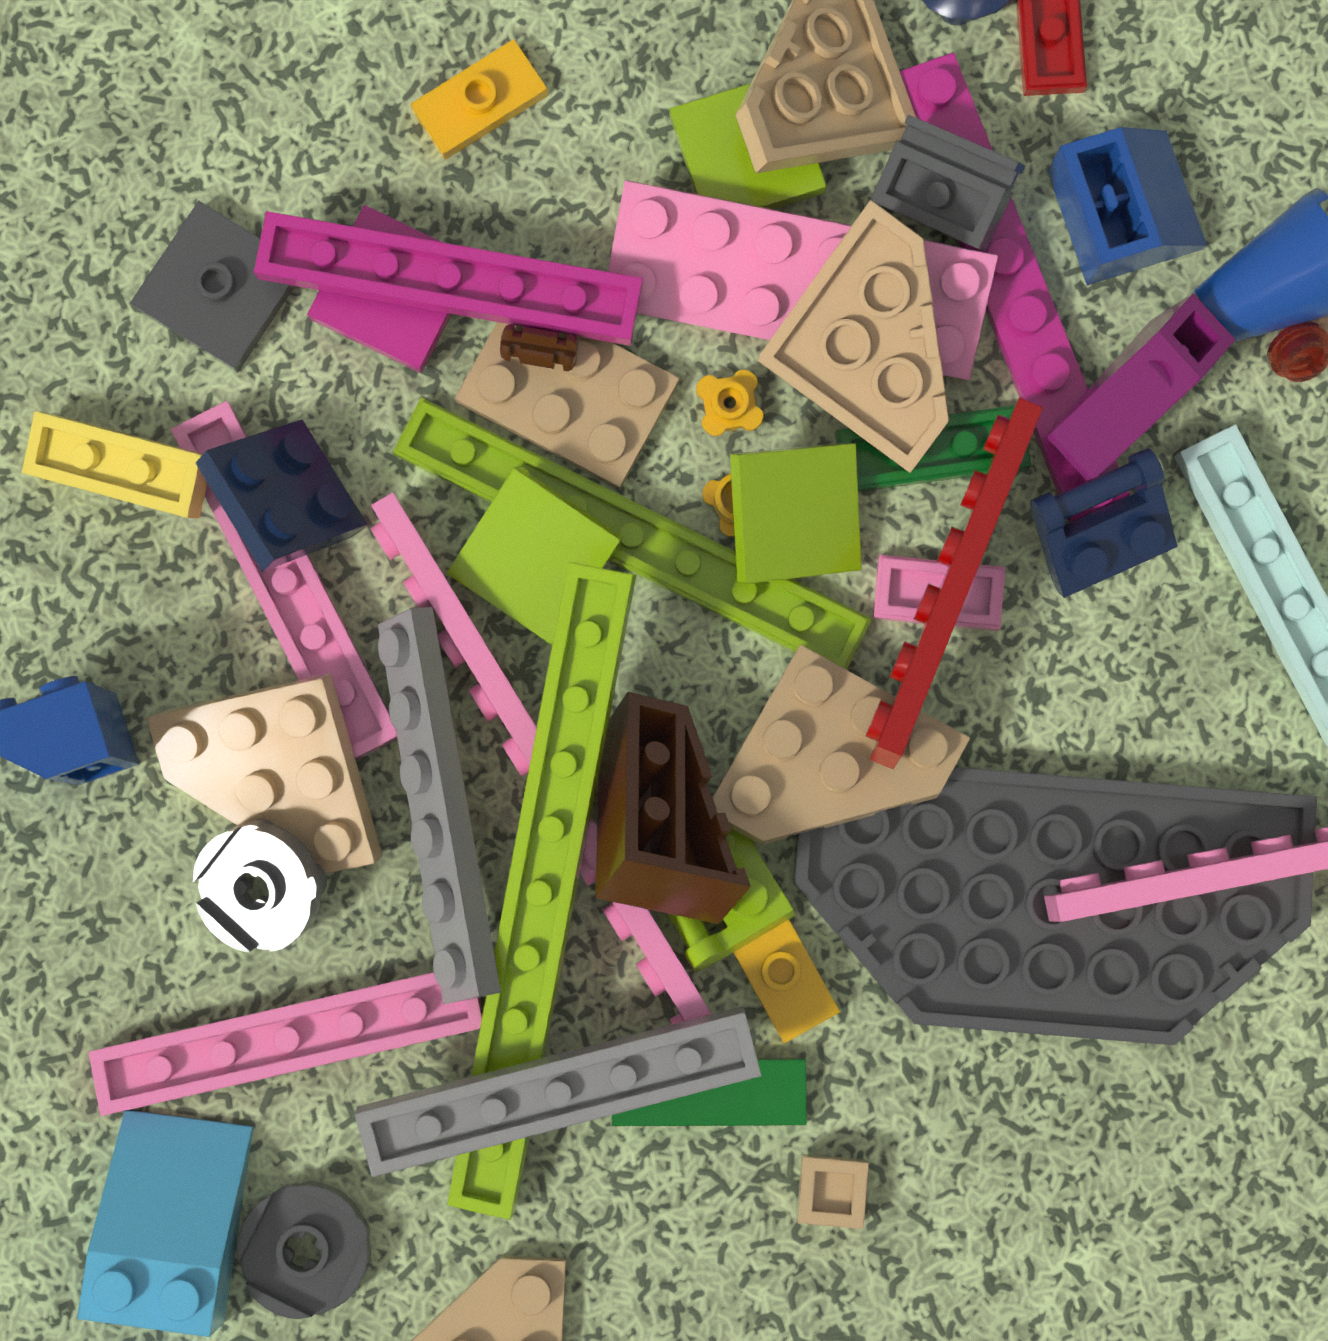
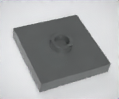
(209, 288)

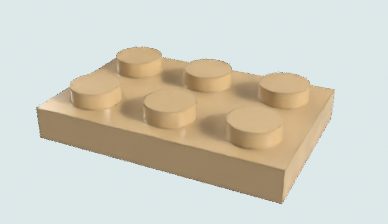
(585, 415)

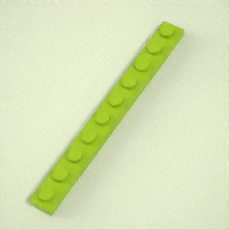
(547, 858)

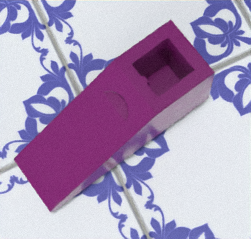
(1140, 386)

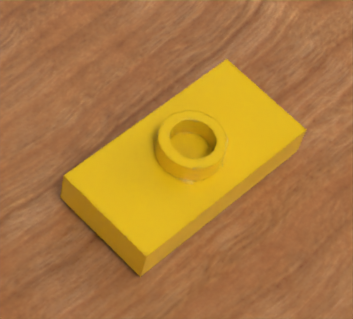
(479, 99)
(786, 981)

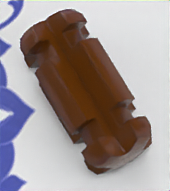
(539, 347)

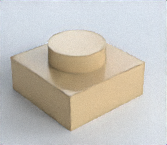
(832, 1191)

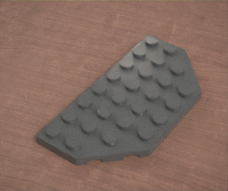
(957, 922)

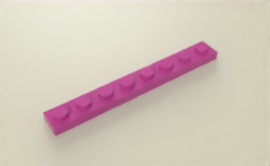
(1018, 297)

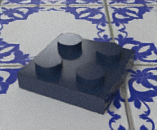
(281, 494)

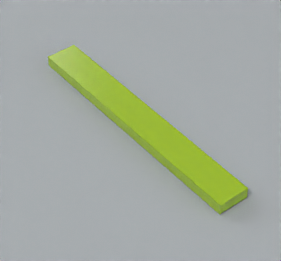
(651, 542)

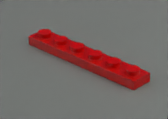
(941, 606)

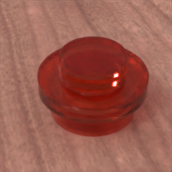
(1299, 352)

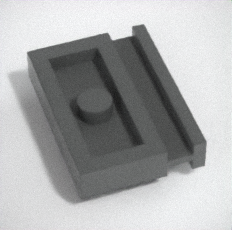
(947, 183)

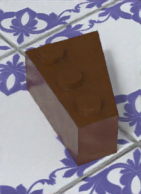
(657, 818)

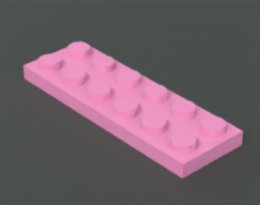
(750, 264)

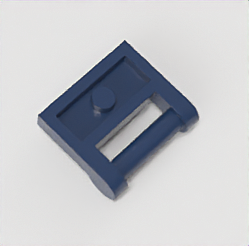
(1111, 536)

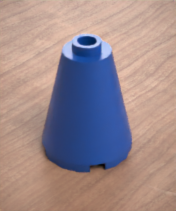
(1275, 276)

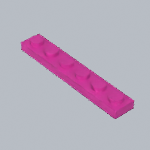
(448, 278)

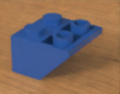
(1124, 202)
(67, 733)

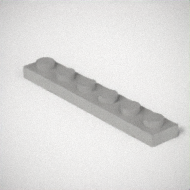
(438, 807)
(557, 1091)

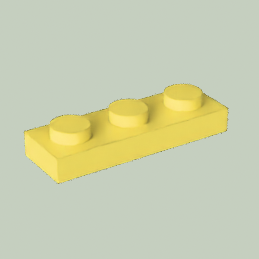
(115, 464)

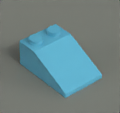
(167, 1225)

